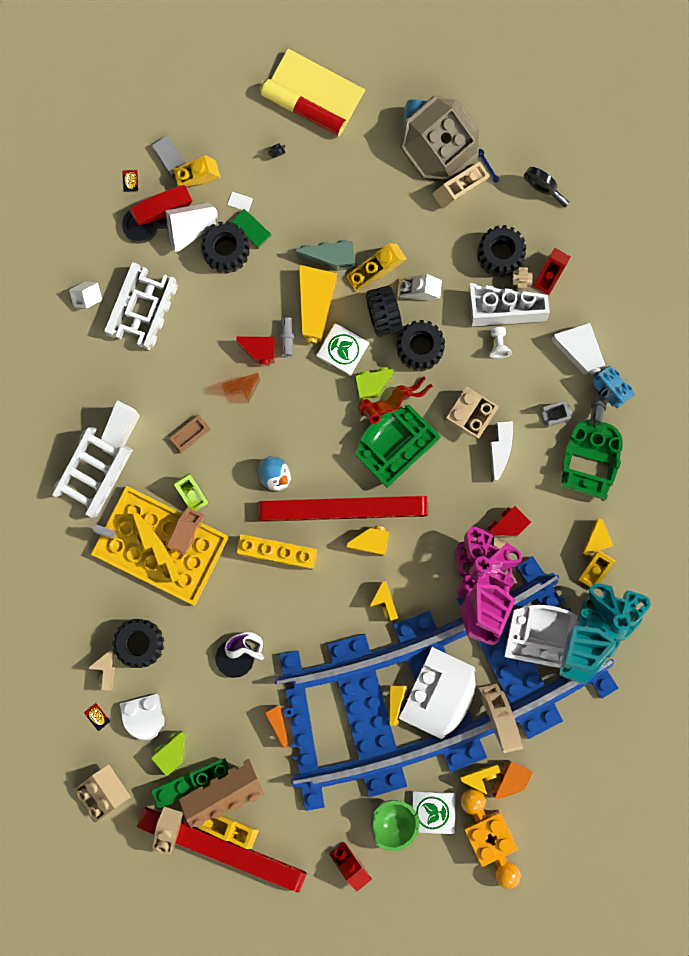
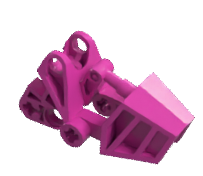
(485, 585)

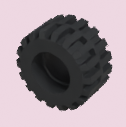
(220, 233)
(507, 237)
(384, 311)
(420, 330)
(122, 638)

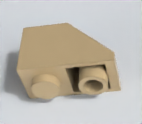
(167, 831)

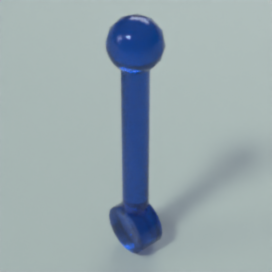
(481, 154)

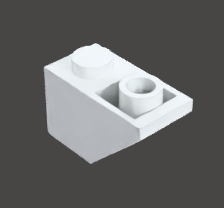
(419, 287)

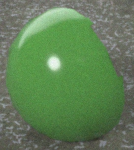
(394, 825)

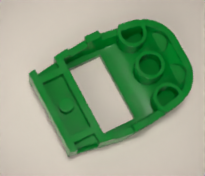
(596, 443)

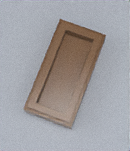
(189, 434)

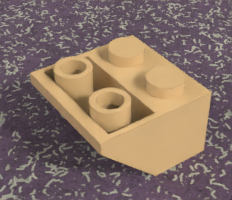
(471, 413)
(102, 793)

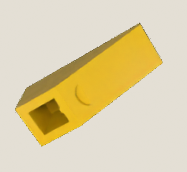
(376, 266)

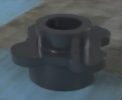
(277, 150)

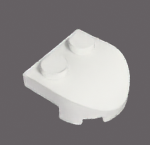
(143, 717)

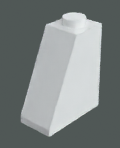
(189, 223)
(581, 348)
(120, 425)

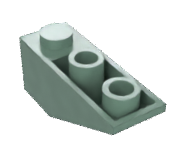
(334, 256)

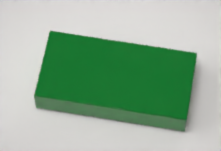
(252, 228)

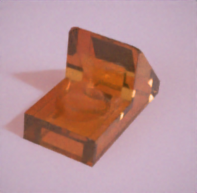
(246, 383)

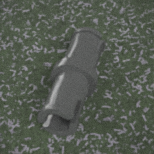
(598, 407)

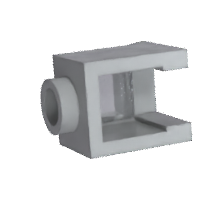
(556, 413)

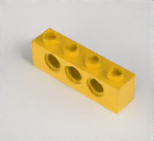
(277, 551)

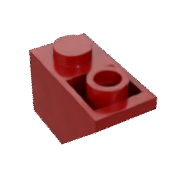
(510, 525)
(350, 866)

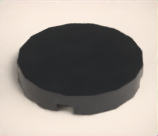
(233, 667)

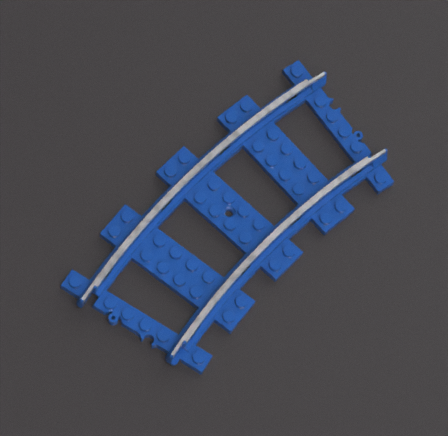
(355, 671)

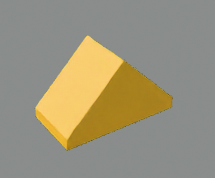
(597, 539)

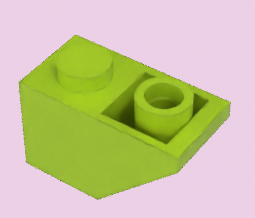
(372, 384)
(172, 755)

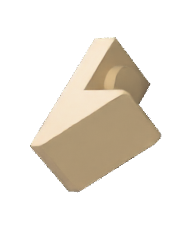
(107, 664)

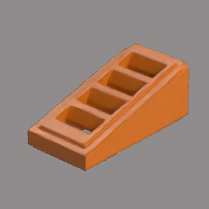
(276, 720)

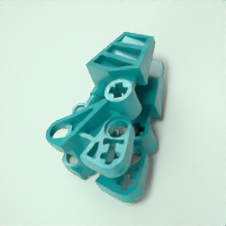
(610, 623)

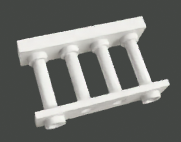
(103, 488)

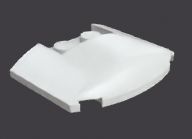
(539, 634)
(440, 694)

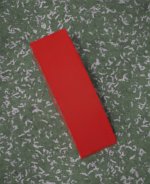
(155, 207)

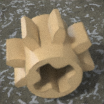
(522, 279)

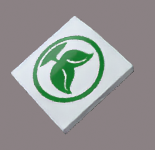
(342, 349)
(435, 811)

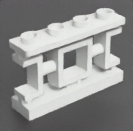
(127, 300)

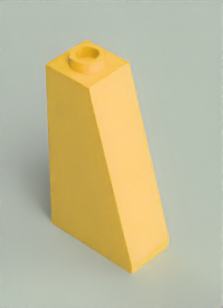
(316, 298)

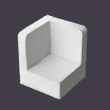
(85, 294)

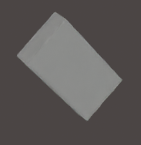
(168, 154)

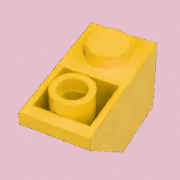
(197, 172)

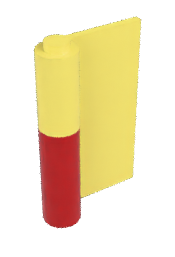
(313, 92)

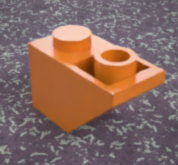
(513, 780)

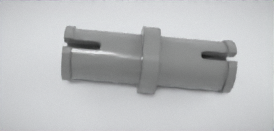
(286, 337)

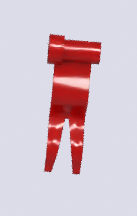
(374, 410)

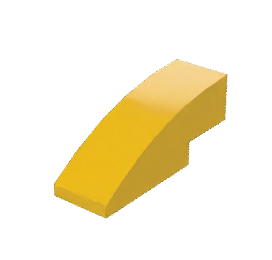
(231, 830)

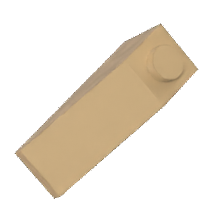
(460, 185)

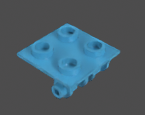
(611, 378)

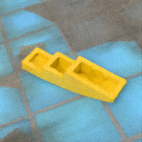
(152, 541)

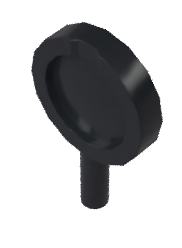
(544, 183)
(141, 233)

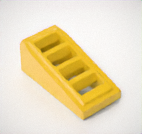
(397, 700)

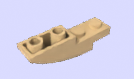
(501, 718)

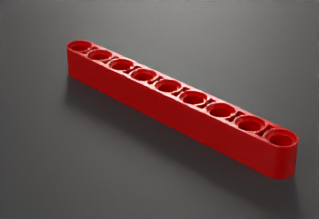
(342, 508)
(229, 853)

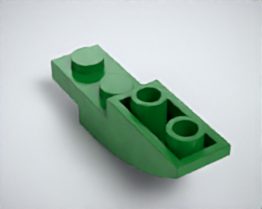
(188, 783)

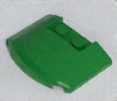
(395, 444)

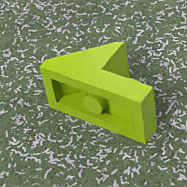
(190, 492)

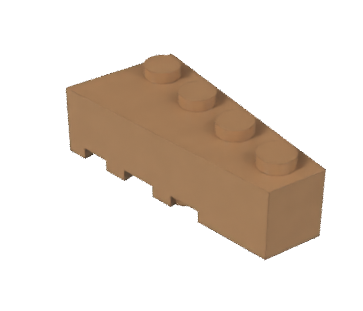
(222, 795)

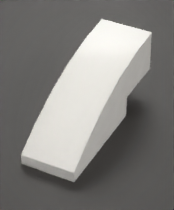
(501, 449)

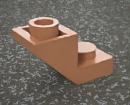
(185, 531)

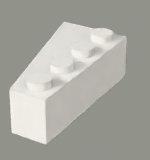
(506, 306)

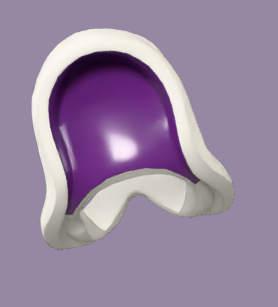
(236, 646)

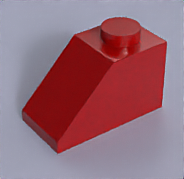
(551, 271)
(258, 348)

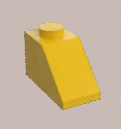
(371, 541)

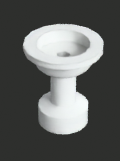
(499, 350)

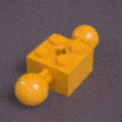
(507, 873)

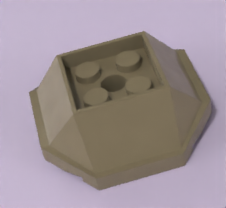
(423, 142)

